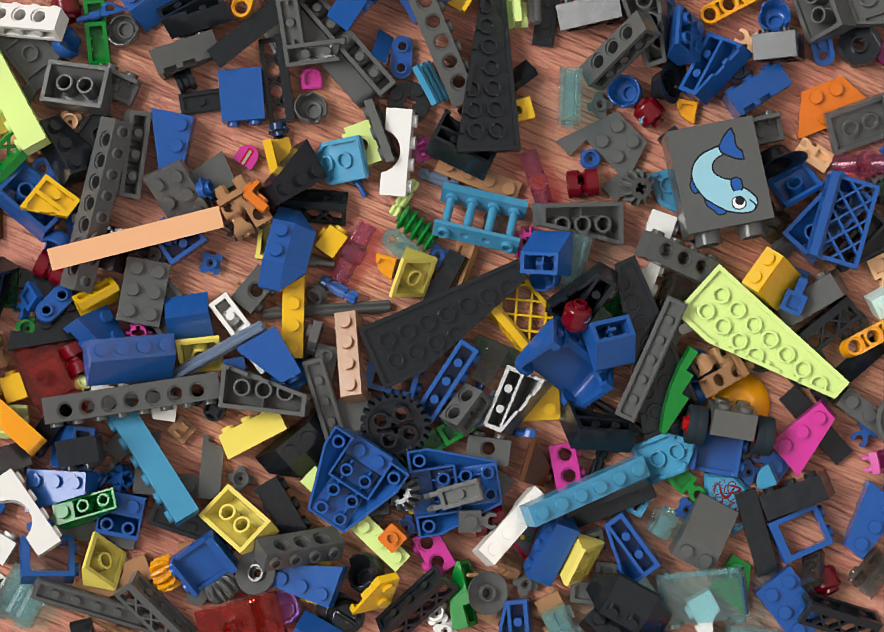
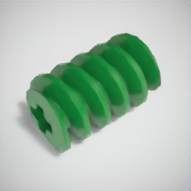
(416, 227)

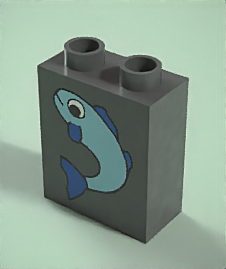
(718, 181)

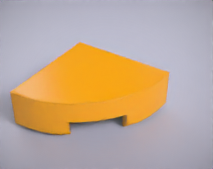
(687, 110)
(386, 264)

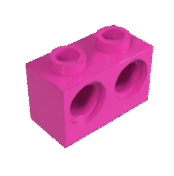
(559, 466)
(438, 549)

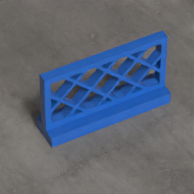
(826, 210)

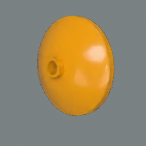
(749, 390)

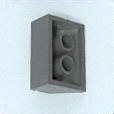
(823, 18)
(77, 87)

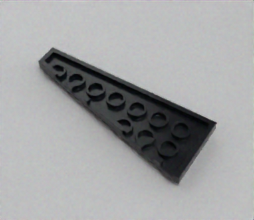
(489, 101)
(640, 305)

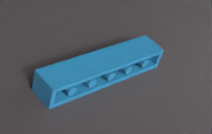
(154, 466)
(584, 490)

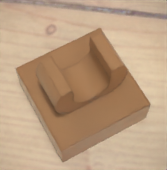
(182, 429)

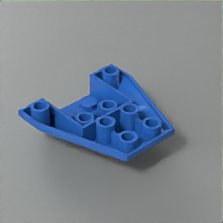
(444, 468)
(353, 479)

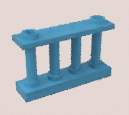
(484, 201)

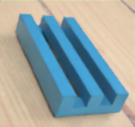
(430, 83)

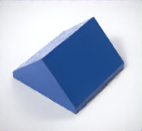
(794, 185)
(188, 316)

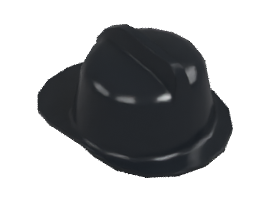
(667, 81)
(780, 158)
(340, 614)

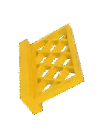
(509, 327)

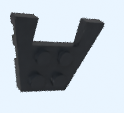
(43, 333)

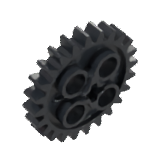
(387, 407)

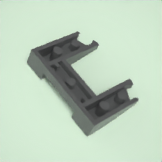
(295, 48)
(206, 485)

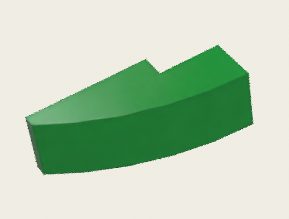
(460, 610)

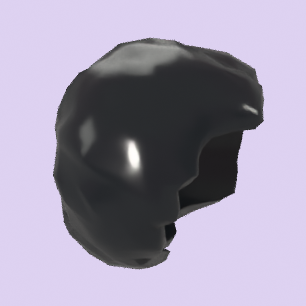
(363, 570)

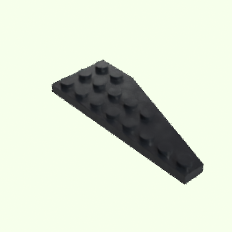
(421, 333)

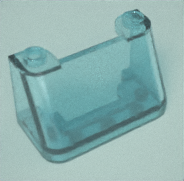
(705, 595)

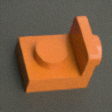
(257, 201)
(393, 536)

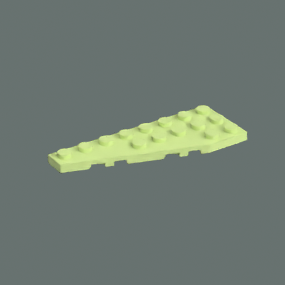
(741, 324)

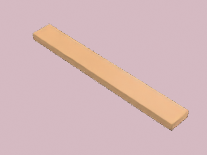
(135, 238)

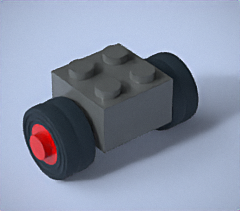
(731, 421)

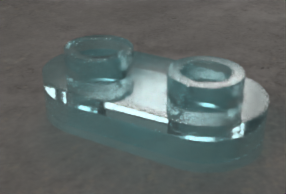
(400, 245)

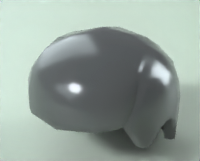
(123, 30)
(311, 108)

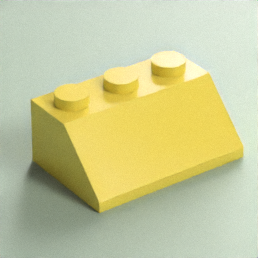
(251, 432)
(237, 520)

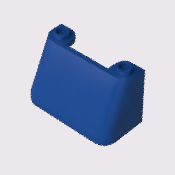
(565, 362)

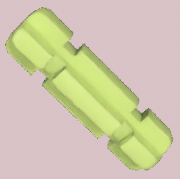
(401, 202)

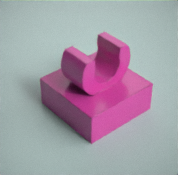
(419, 152)
(876, 460)

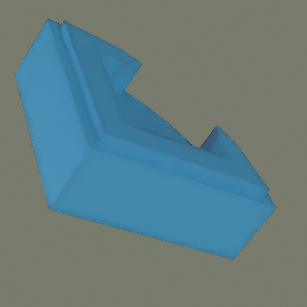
(766, 477)

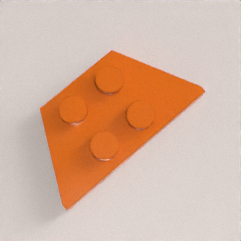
(822, 99)

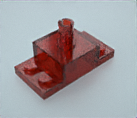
(44, 373)
(250, 614)

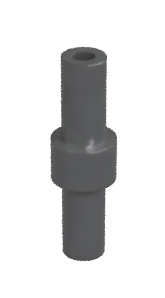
(315, 261)

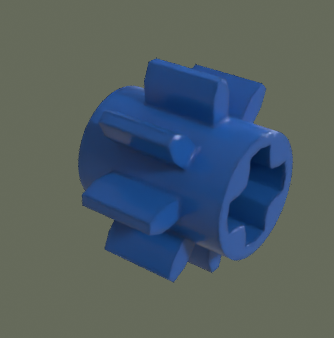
(121, 477)

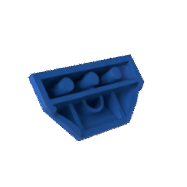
(286, 250)

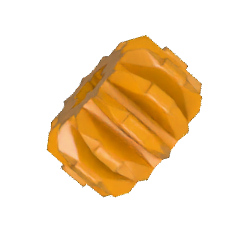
(161, 574)

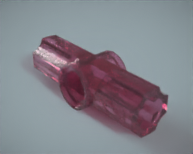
(861, 165)
(533, 167)
(353, 252)

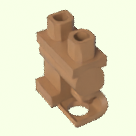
(234, 205)
(729, 370)

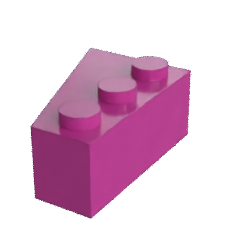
(803, 435)

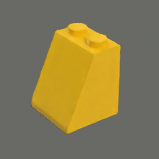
(771, 278)

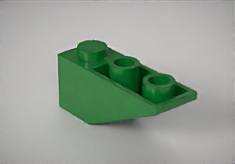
(84, 509)

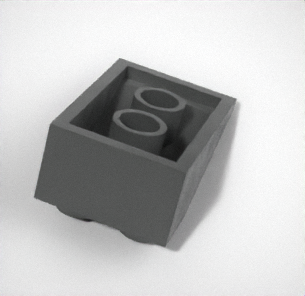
(703, 532)

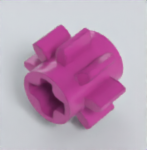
(135, 328)

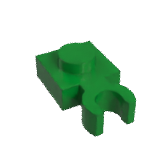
(685, 482)

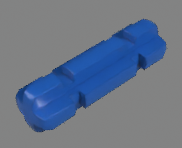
(339, 289)

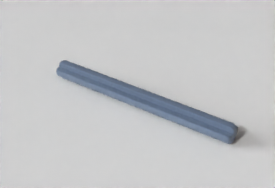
(219, 349)

